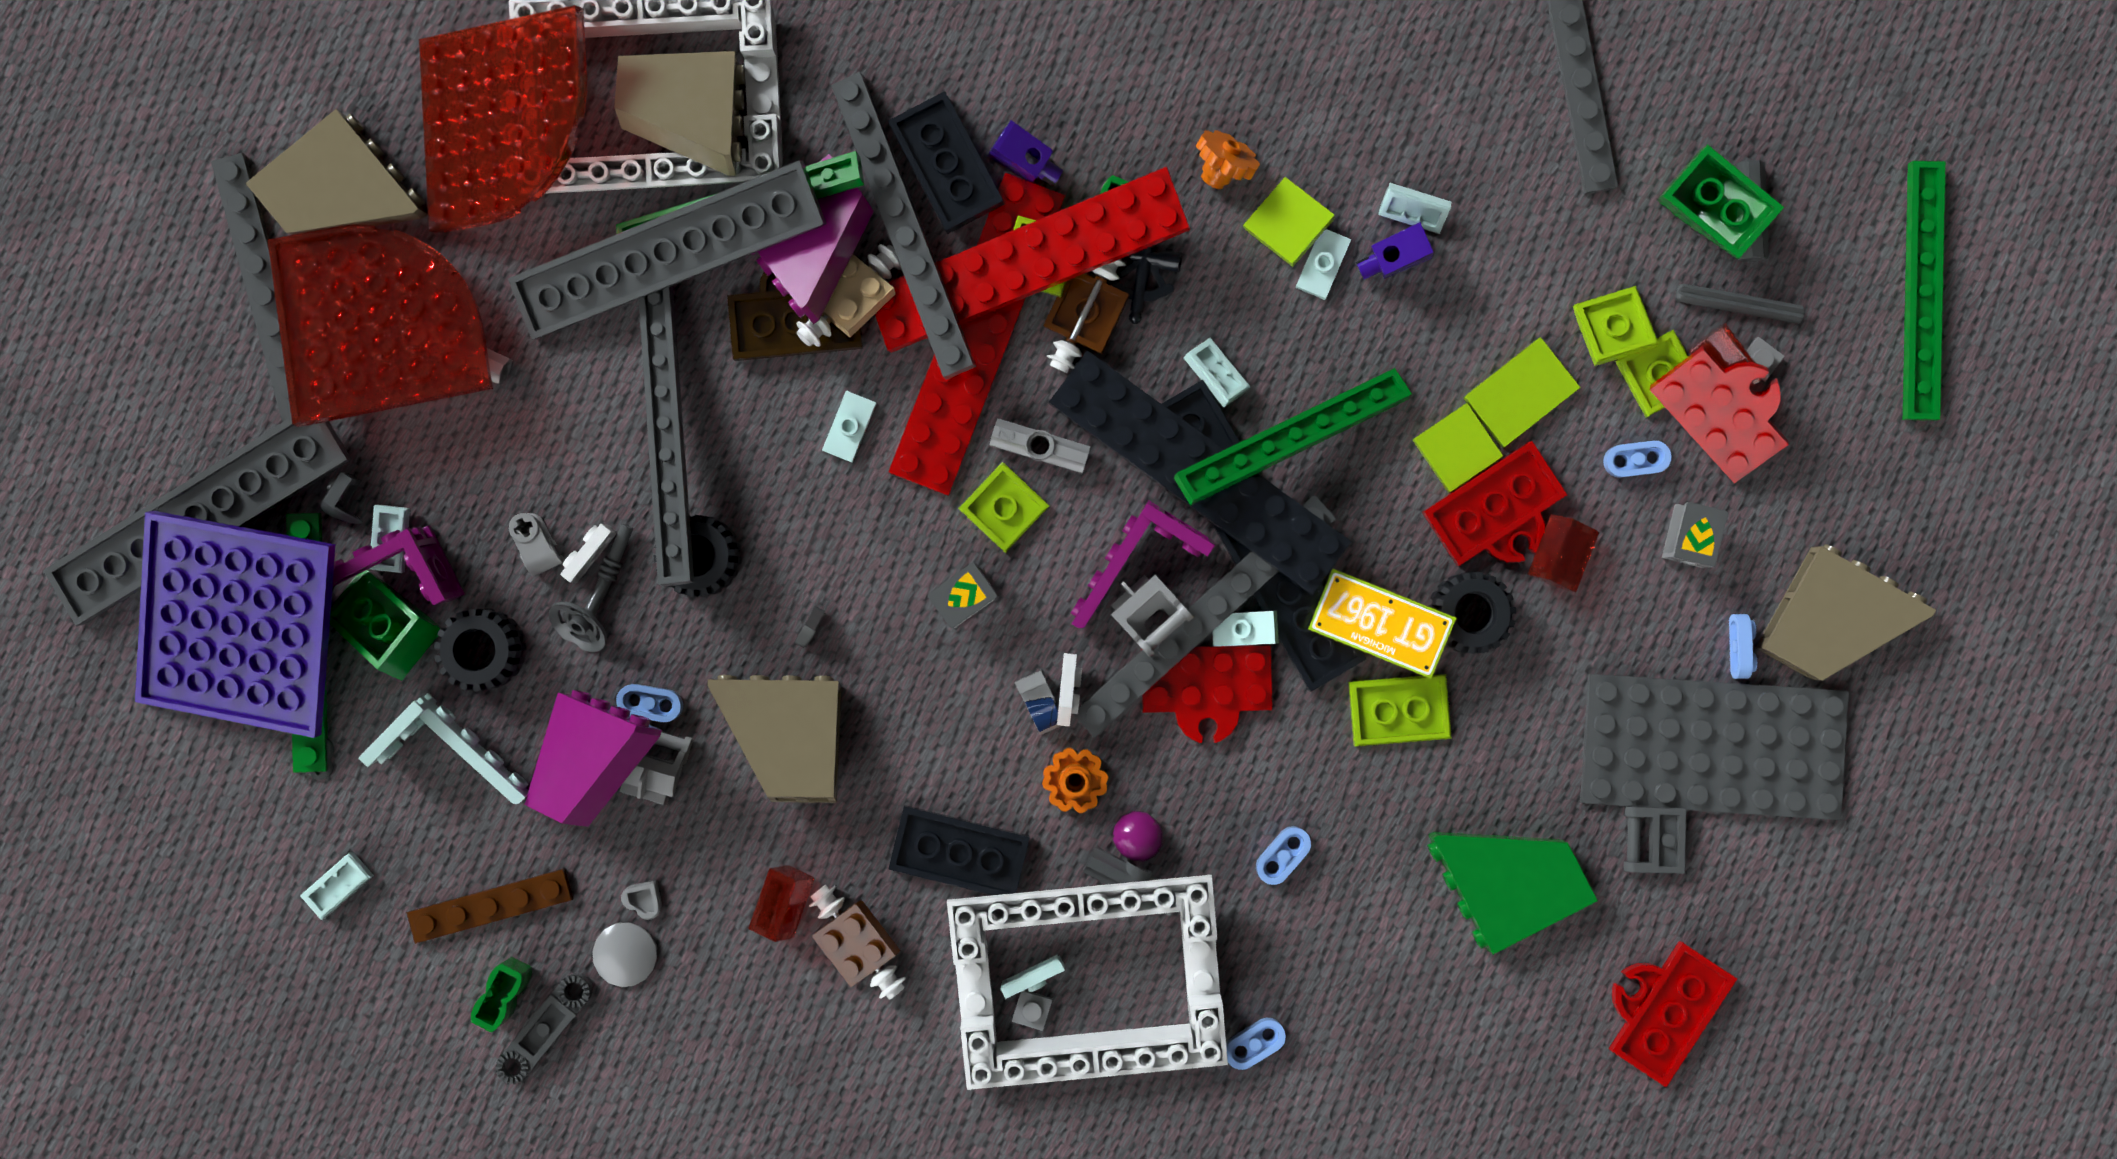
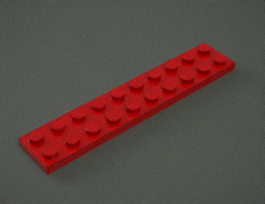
(1044, 254)
(951, 407)

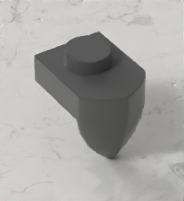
(339, 494)

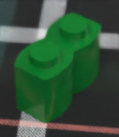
(501, 994)

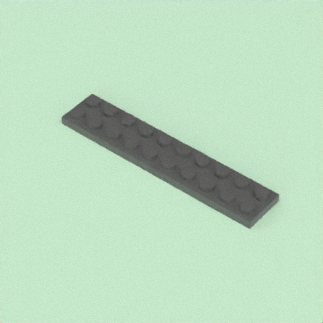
(668, 250)
(225, 493)

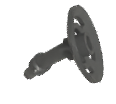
(585, 617)

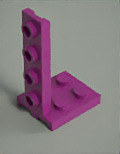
(1166, 525)
(422, 556)

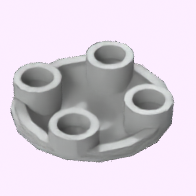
(624, 954)

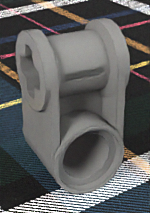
(535, 547)

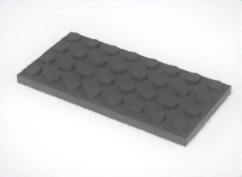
(1714, 746)

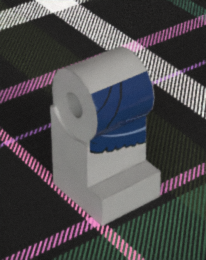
(1039, 701)

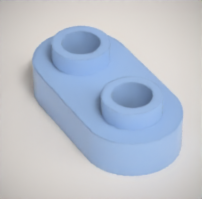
(1636, 459)
(1742, 658)
(650, 702)
(1284, 856)
(1256, 1045)

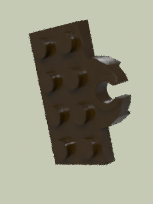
(767, 328)

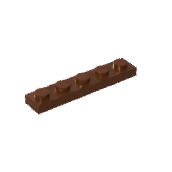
(489, 905)

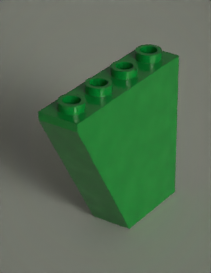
(1511, 883)

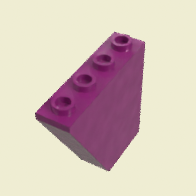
(814, 261)
(586, 757)

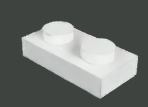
(579, 562)
(1068, 701)

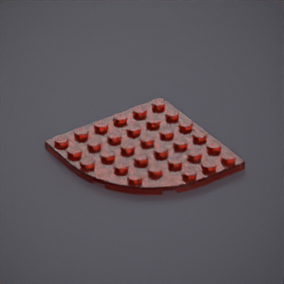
(500, 114)
(372, 323)

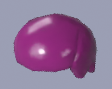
(1138, 836)

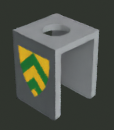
(1695, 534)
(962, 595)

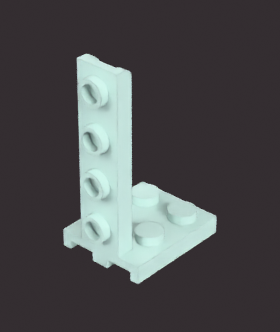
(461, 740)

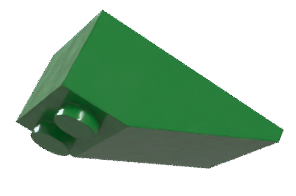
(1720, 202)
(382, 625)

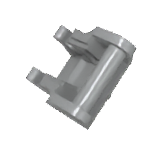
(1141, 603)
(658, 778)

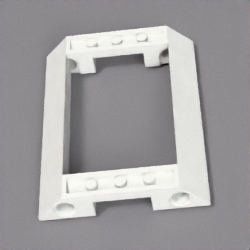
(644, 17)
(1098, 1053)

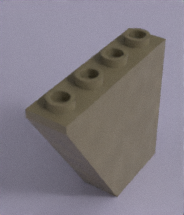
(685, 104)
(334, 181)
(1837, 615)
(786, 732)

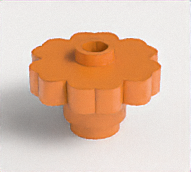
(1225, 159)
(1083, 795)

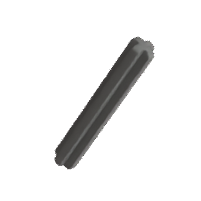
(1739, 303)

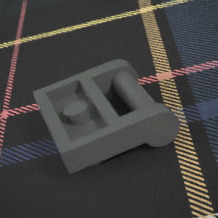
(1666, 840)

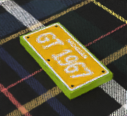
(1382, 623)

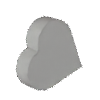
(644, 899)

